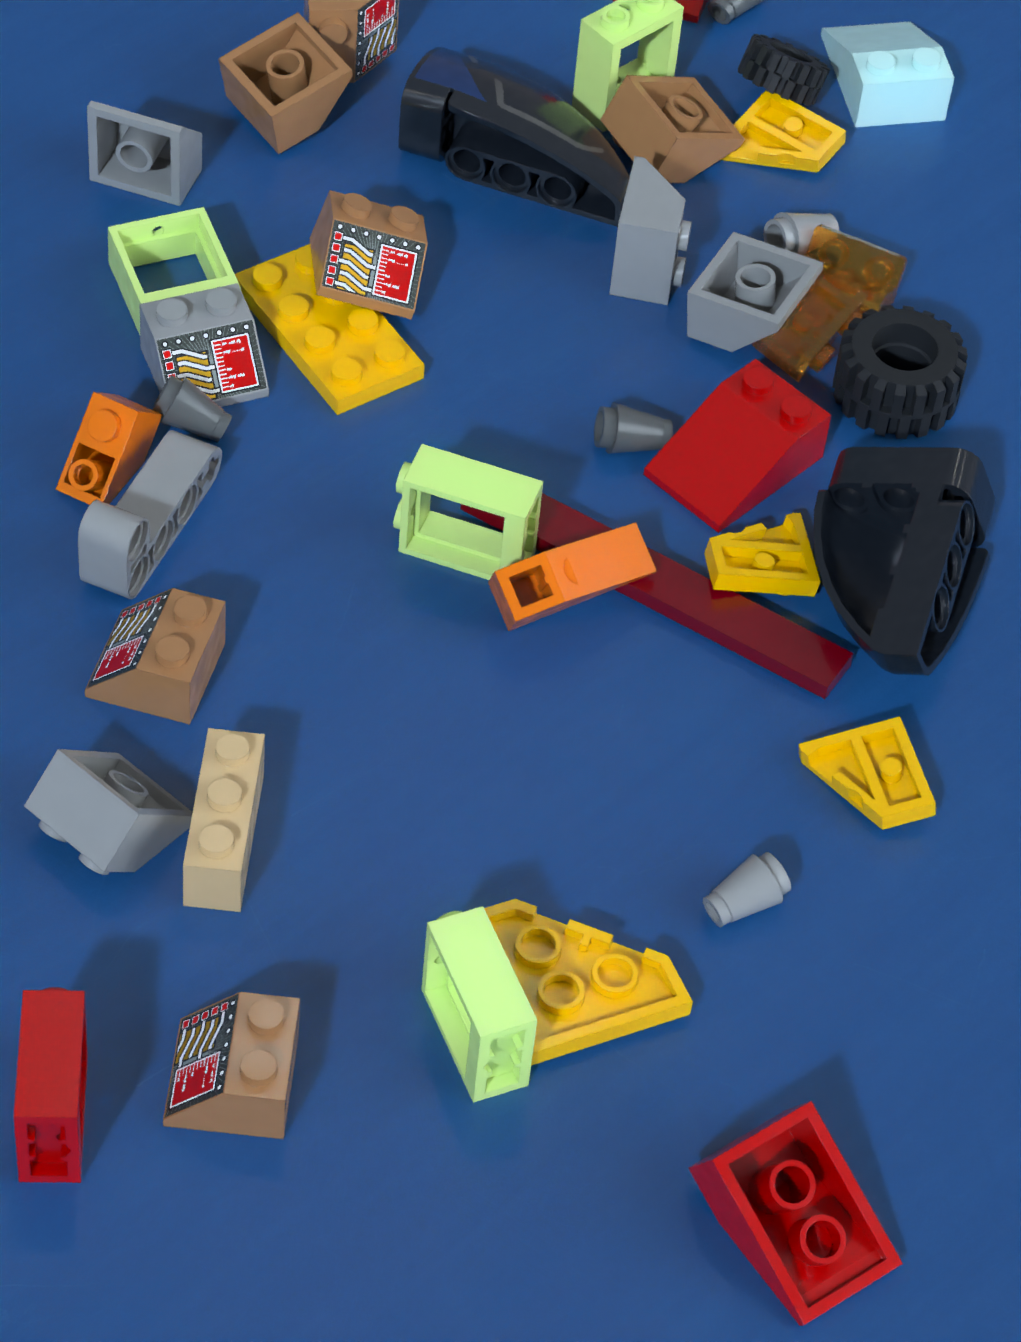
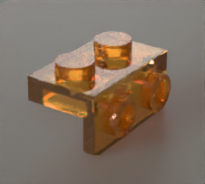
(857, 265)
(811, 329)

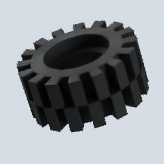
(783, 69)

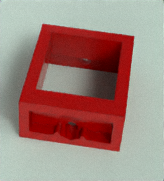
(51, 1086)

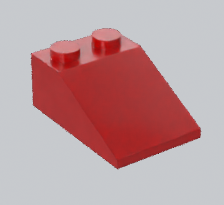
(740, 446)
(797, 1212)

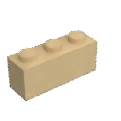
(223, 820)

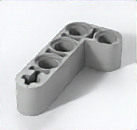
(127, 541)

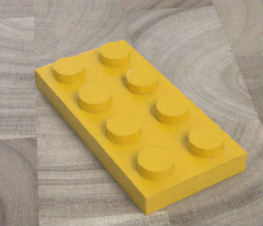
(338, 346)

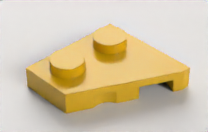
(785, 136)
(764, 560)
(873, 772)

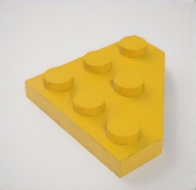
(583, 981)

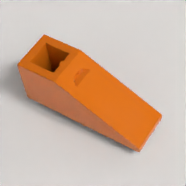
(570, 575)

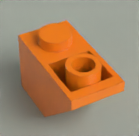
(108, 448)

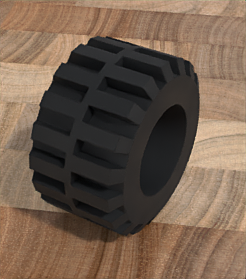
(899, 371)

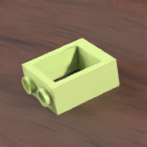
(600, 45)
(179, 236)
(476, 485)
(478, 1003)

